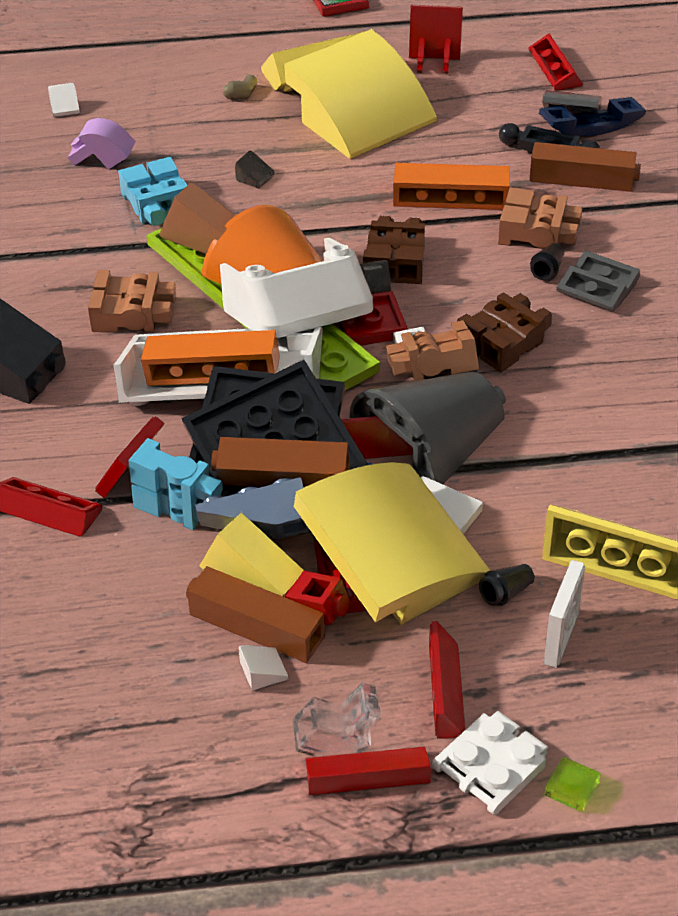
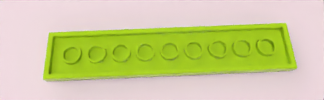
(340, 355)

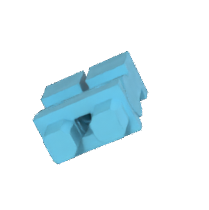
(151, 189)
(170, 484)

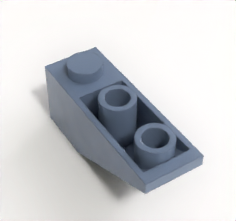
(266, 507)

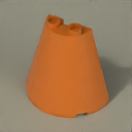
(259, 237)

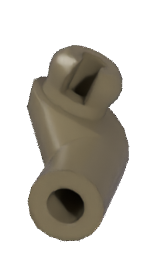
(240, 89)

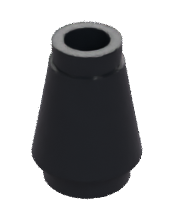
(547, 262)
(503, 584)

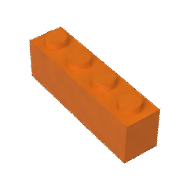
(450, 186)
(192, 356)

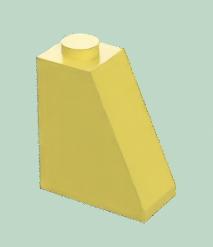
(252, 557)

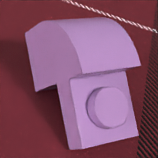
(104, 140)

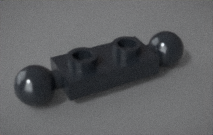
(511, 134)

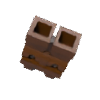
(400, 245)
(507, 329)

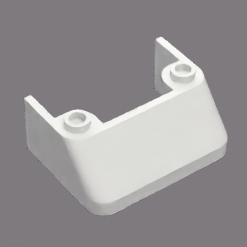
(299, 296)

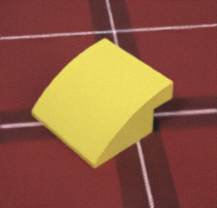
(359, 94)
(390, 539)

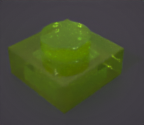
(572, 784)

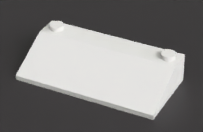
(132, 382)

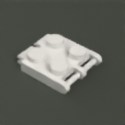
(494, 759)

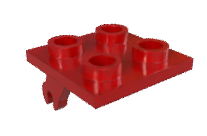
(435, 34)

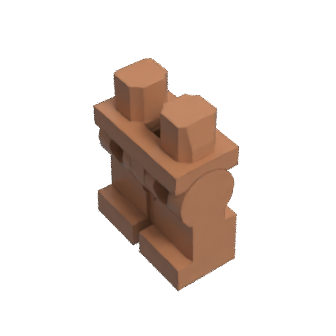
(538, 219)
(130, 302)
(433, 353)

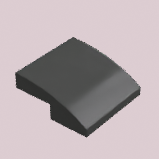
(572, 101)
(599, 280)

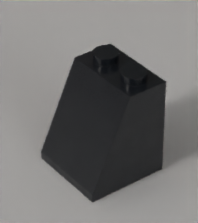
(27, 355)

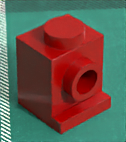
(323, 594)

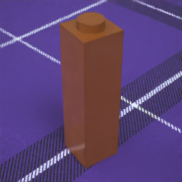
(584, 167)
(267, 460)
(256, 614)

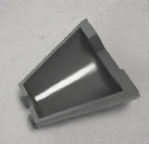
(437, 417)

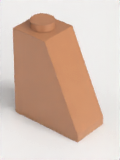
(195, 219)

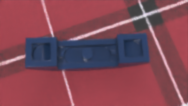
(618, 114)

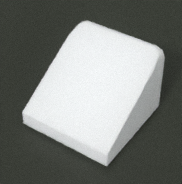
(63, 99)
(261, 666)

